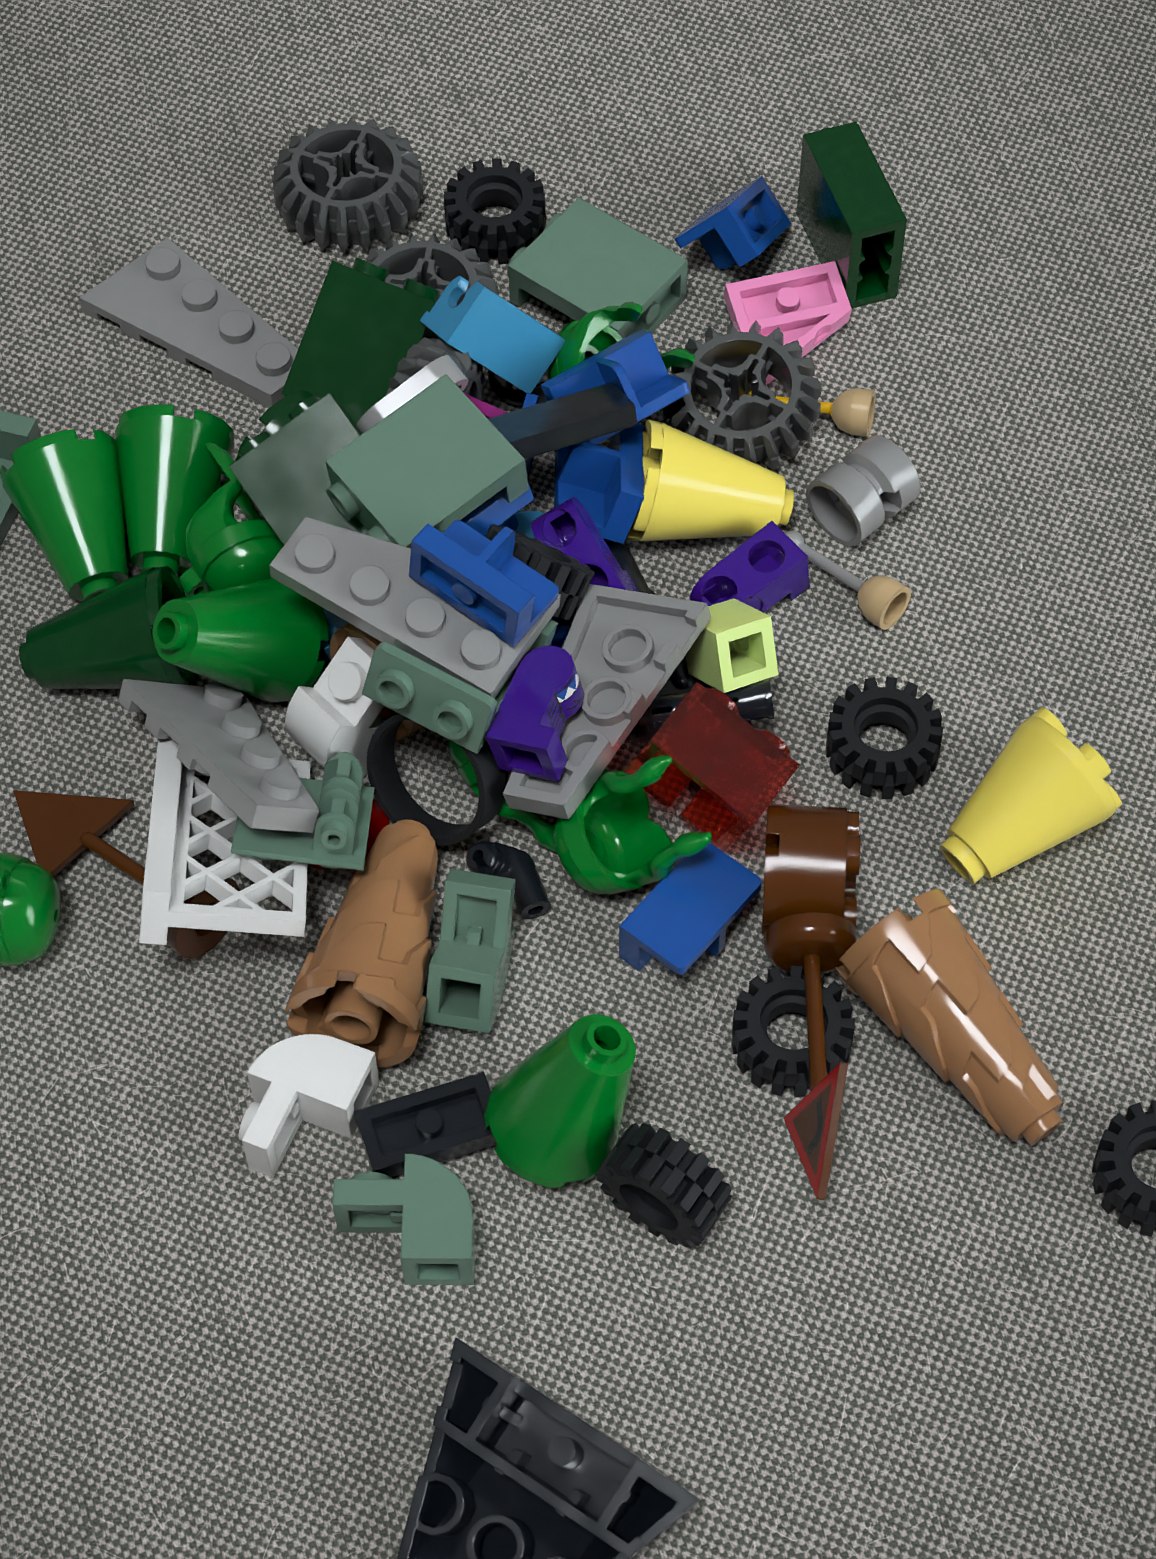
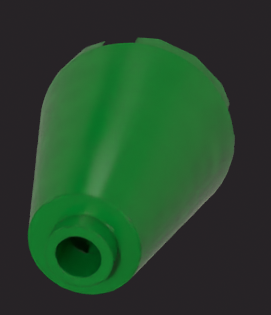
(166, 479)
(73, 507)
(245, 637)
(564, 1103)

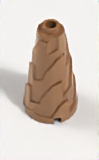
(375, 951)
(938, 994)

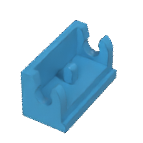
(494, 333)

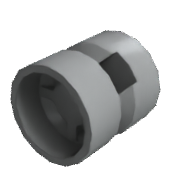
(863, 490)

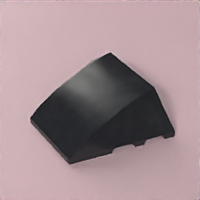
(529, 1478)

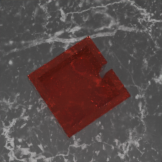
(724, 755)

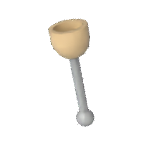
(879, 598)

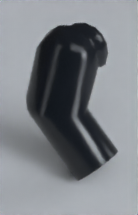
(512, 863)

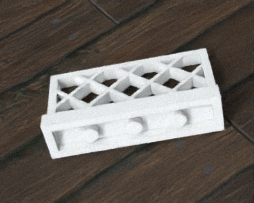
(171, 861)

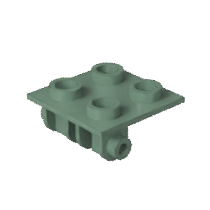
(340, 827)

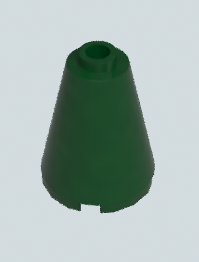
(106, 638)

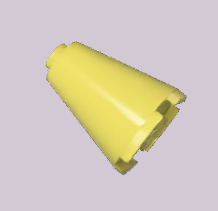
(703, 490)

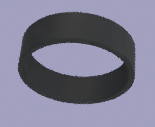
(400, 805)

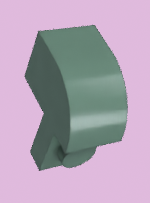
(472, 952)
(425, 1207)

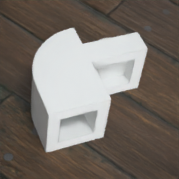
(334, 712)
(308, 1081)

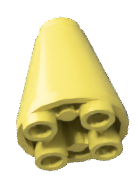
(1029, 800)

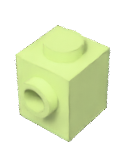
(734, 647)

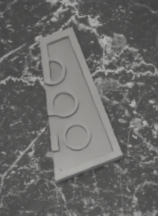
(196, 320)
(372, 589)
(624, 655)
(230, 744)

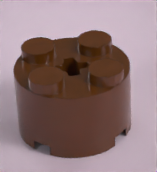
(810, 862)

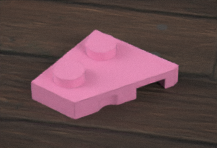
(802, 302)

